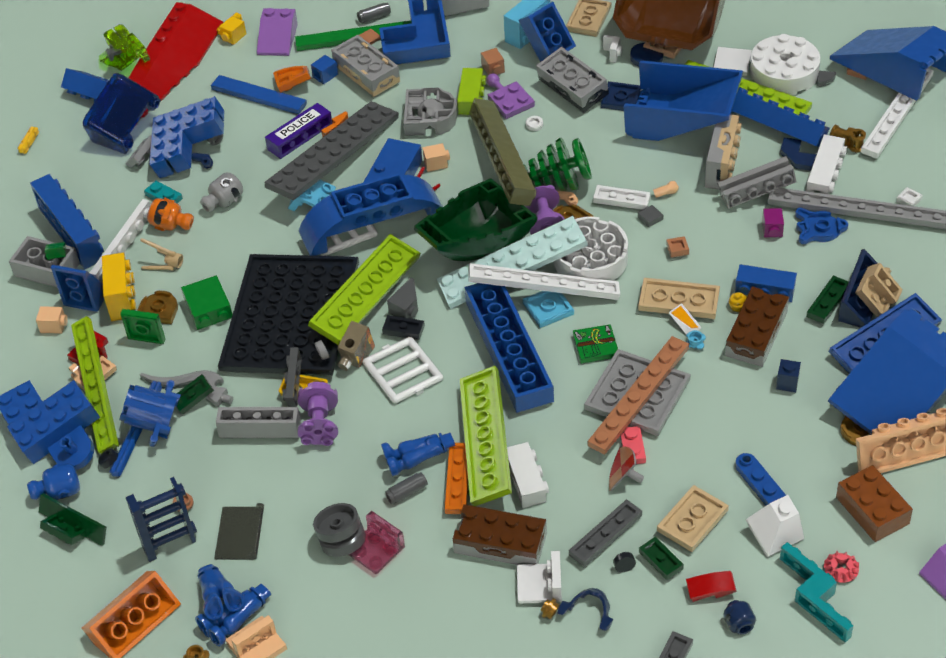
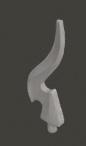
(216, 397)

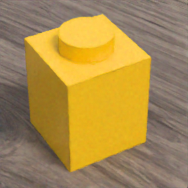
(232, 30)

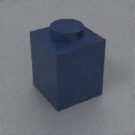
(788, 375)

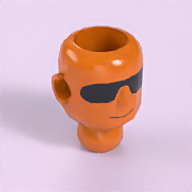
(167, 214)

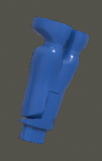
(415, 451)
(213, 588)
(232, 621)

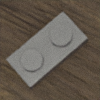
(137, 156)

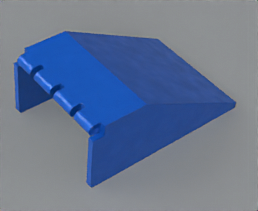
(896, 56)
(680, 99)
(897, 375)

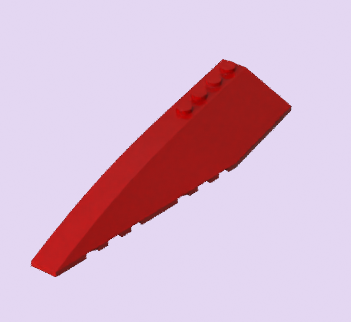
(176, 49)

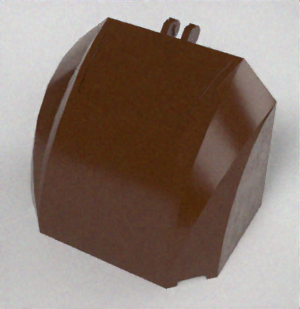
(669, 22)

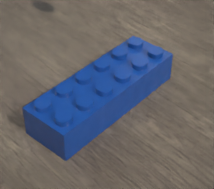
(67, 220)

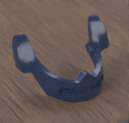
(606, 621)

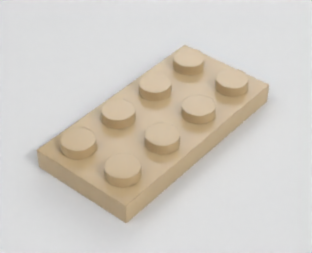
(665, 295)

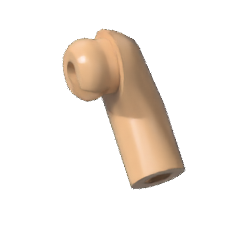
(568, 197)

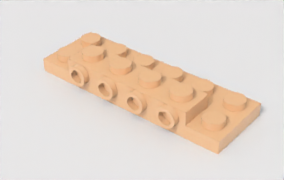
(903, 442)

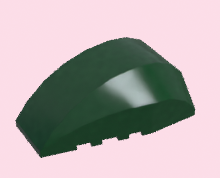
(476, 223)

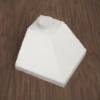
(776, 525)

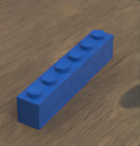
(779, 118)

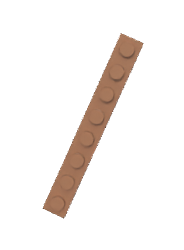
(638, 395)

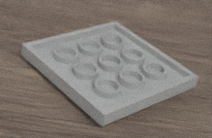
(617, 380)

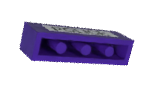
(298, 130)

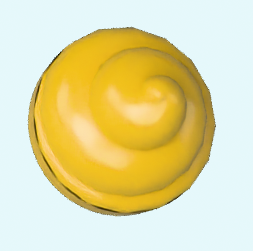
(736, 301)

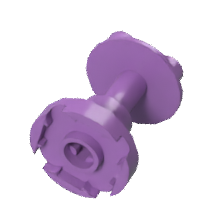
(542, 206)
(317, 401)

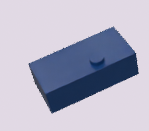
(396, 157)

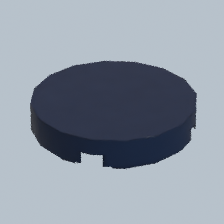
(640, 53)

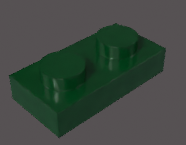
(194, 393)
(661, 558)

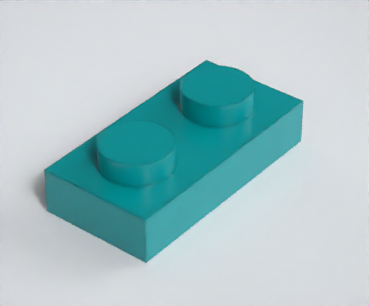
(159, 190)

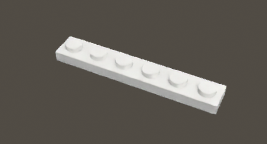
(125, 236)

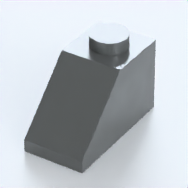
(404, 301)

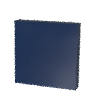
(619, 95)

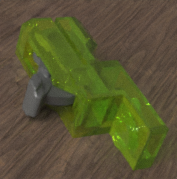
(124, 44)

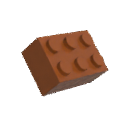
(874, 503)

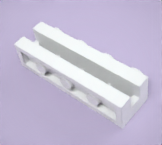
(826, 165)

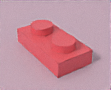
(633, 439)

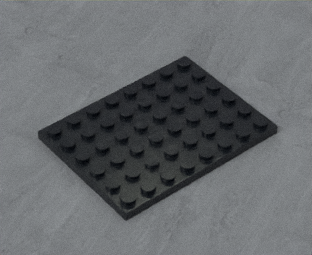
(275, 310)

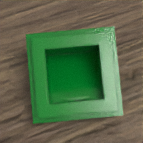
(55, 250)

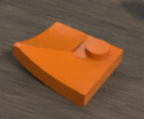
(290, 77)

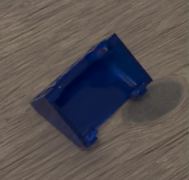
(118, 112)

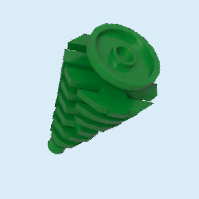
(560, 166)

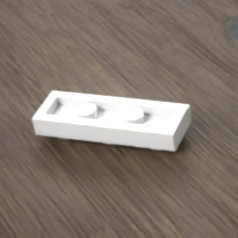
(621, 197)

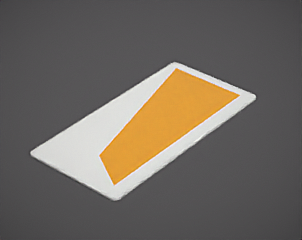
(684, 319)

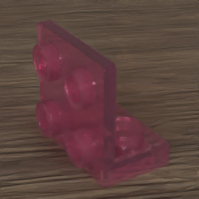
(381, 543)

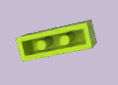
(470, 87)

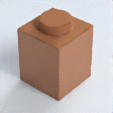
(492, 61)

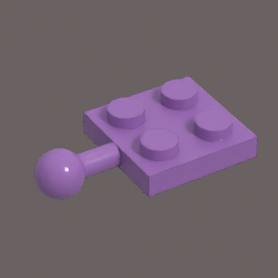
(509, 99)

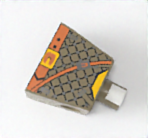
(355, 346)

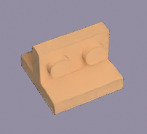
(257, 640)

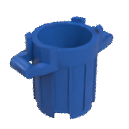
(150, 409)

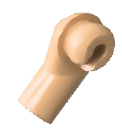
(670, 188)

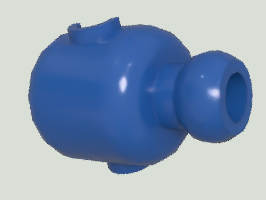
(56, 482)

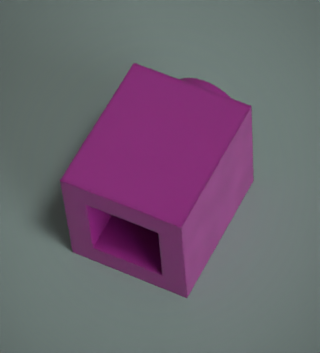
(773, 222)

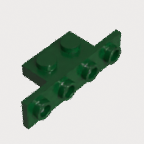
(68, 523)

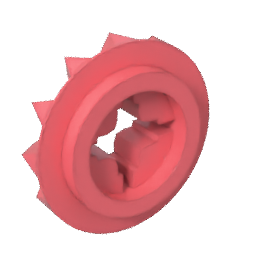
(841, 574)

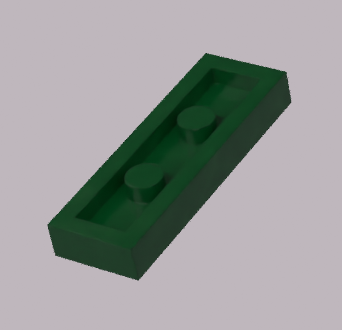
(827, 299)

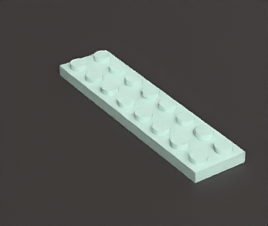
(524, 254)

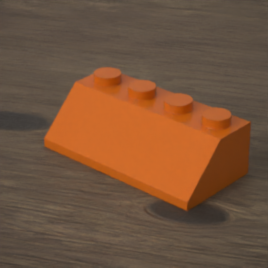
(131, 615)

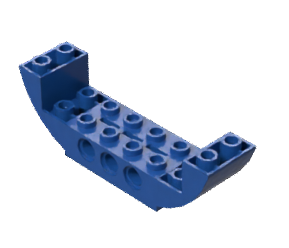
(365, 205)

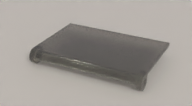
(239, 533)

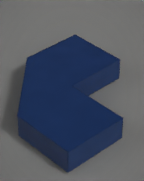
(799, 160)

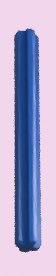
(129, 442)

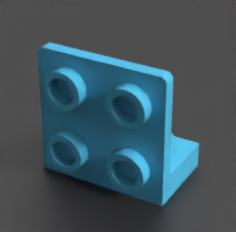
(313, 195)

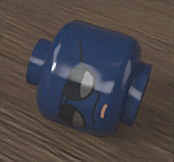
(739, 617)

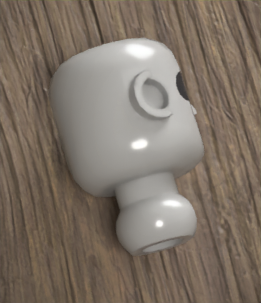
(222, 192)

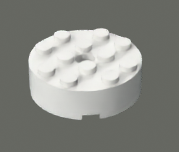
(785, 63)
(603, 257)

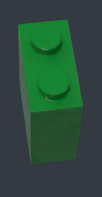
(207, 302)

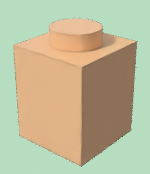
(435, 157)
(51, 319)

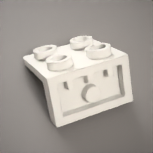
(540, 581)

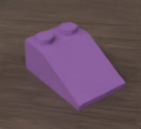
(276, 31)

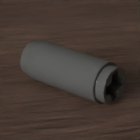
(373, 12)
(406, 488)

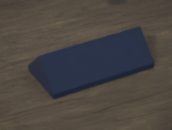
(852, 308)

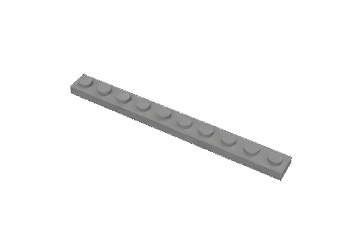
(858, 207)

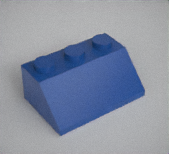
(83, 83)

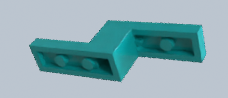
(816, 591)

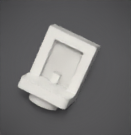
(612, 44)

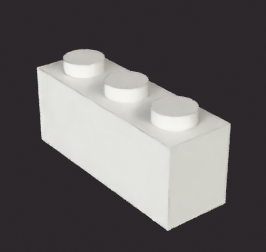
(527, 475)

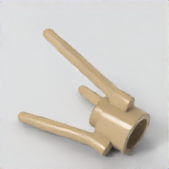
(173, 259)

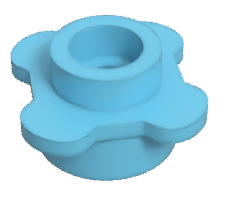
(695, 339)

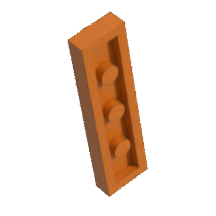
(456, 480)

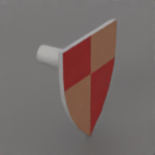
(623, 466)

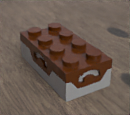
(756, 327)
(500, 536)

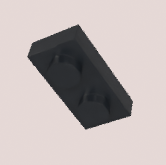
(403, 327)

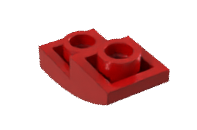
(711, 584)

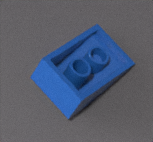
(78, 288)

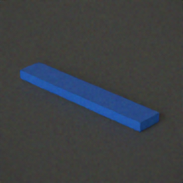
(259, 94)

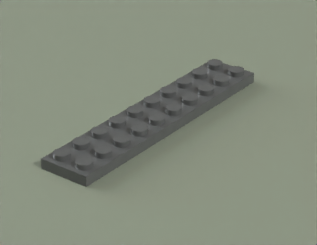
(331, 150)

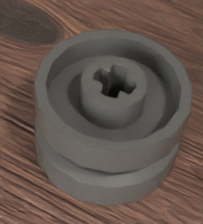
(339, 529)

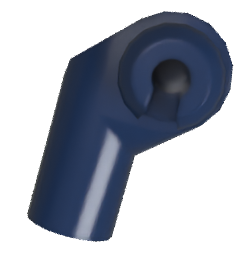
(205, 159)

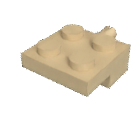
(878, 289)

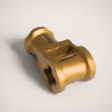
(851, 137)

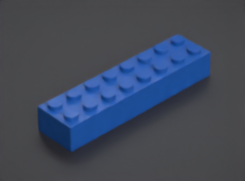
(509, 346)

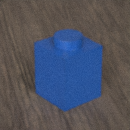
(324, 69)

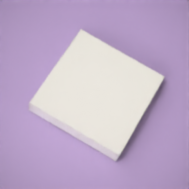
(733, 59)

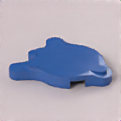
(818, 226)

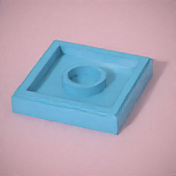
(548, 307)

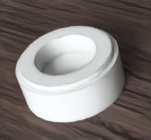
(534, 123)

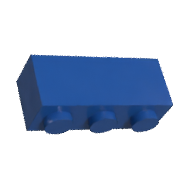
(768, 280)

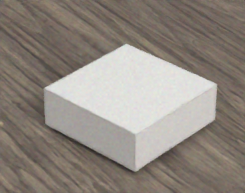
(909, 197)

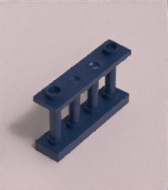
(142, 521)

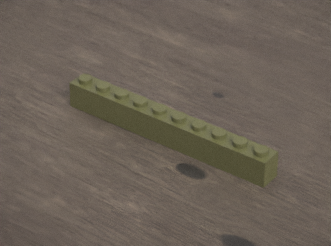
(502, 153)

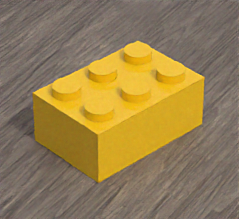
(117, 284)

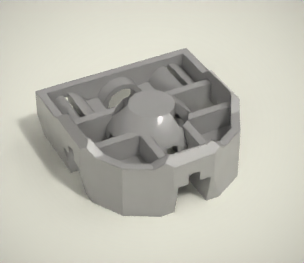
(442, 110)

